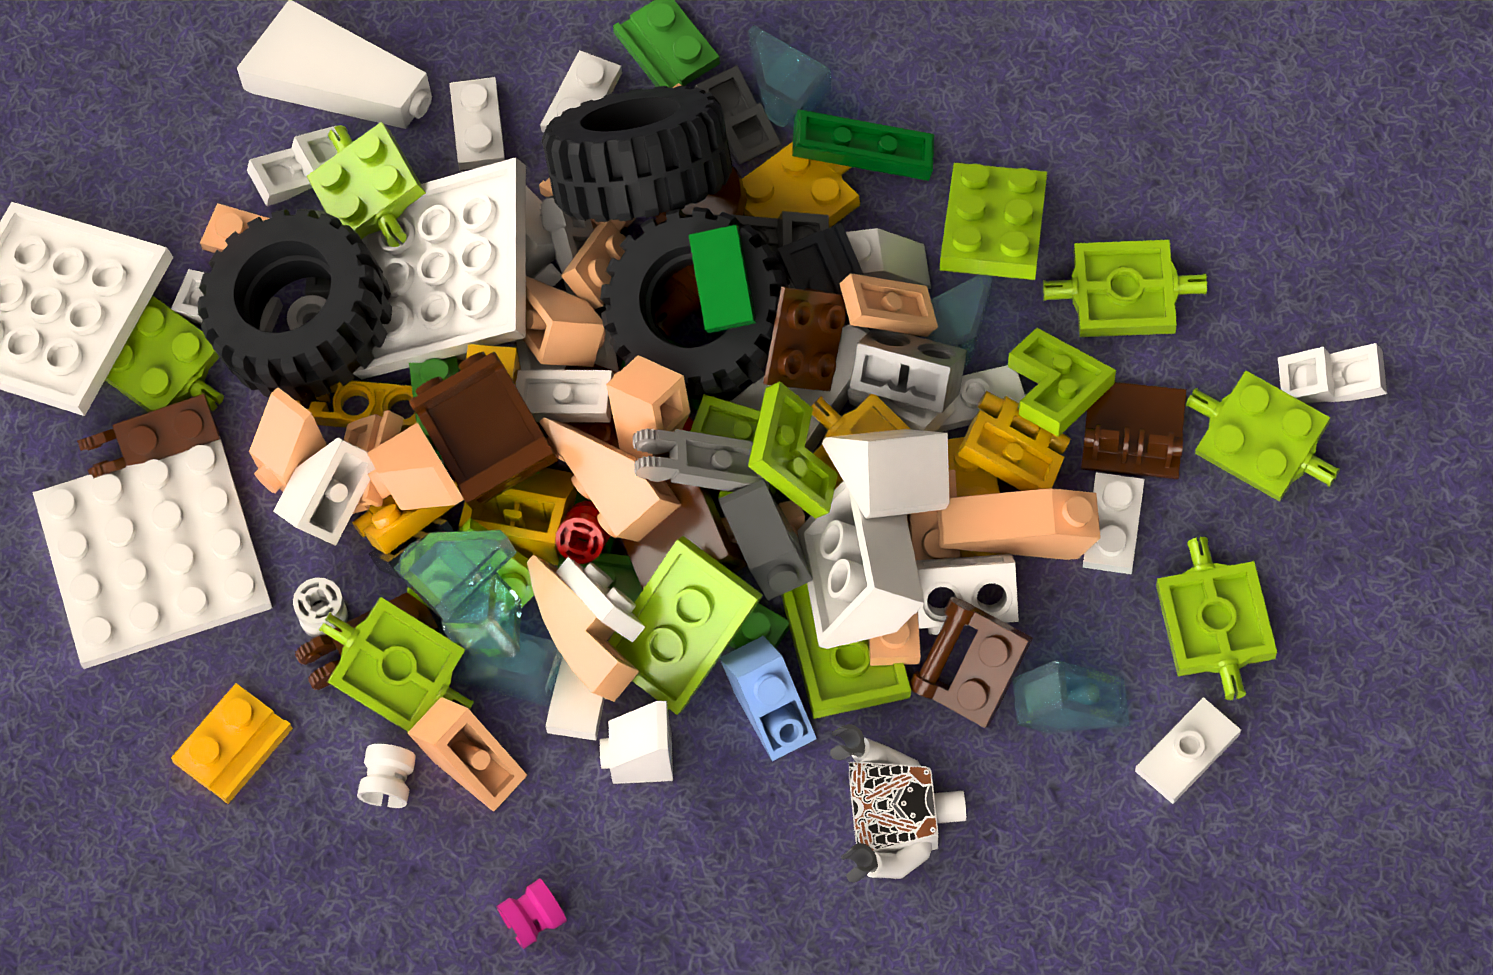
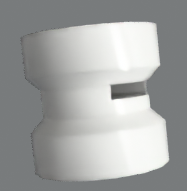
(312, 616)
(386, 775)

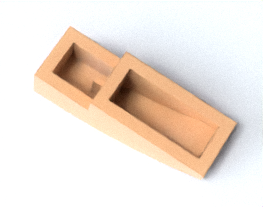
(579, 633)

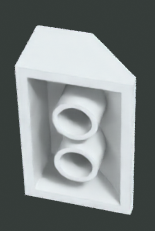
(860, 572)

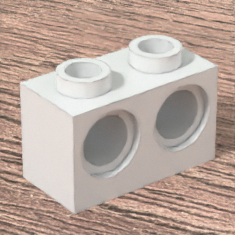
(965, 578)

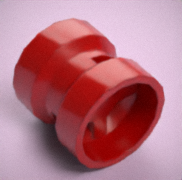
(581, 523)

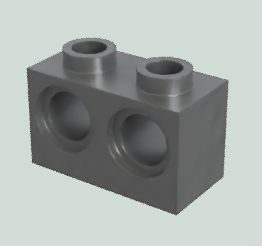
(908, 369)

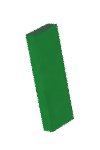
(863, 145)

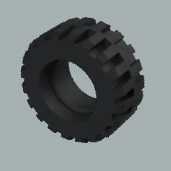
(637, 153)
(263, 263)
(643, 273)

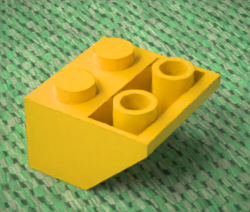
(529, 513)

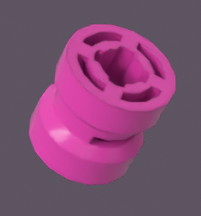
(531, 913)

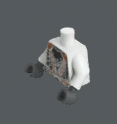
(891, 808)

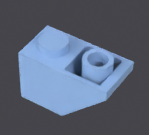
(768, 697)

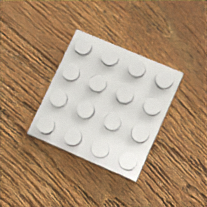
(457, 271)
(68, 303)
(151, 553)

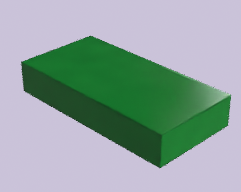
(722, 278)

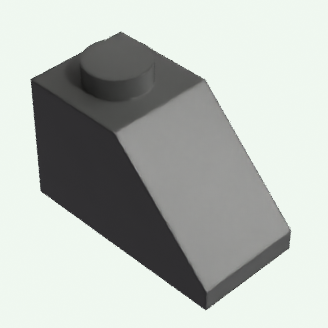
(766, 539)

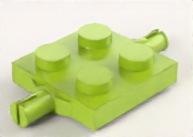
(367, 183)
(1124, 288)
(164, 361)
(1263, 436)
(1216, 618)
(394, 664)

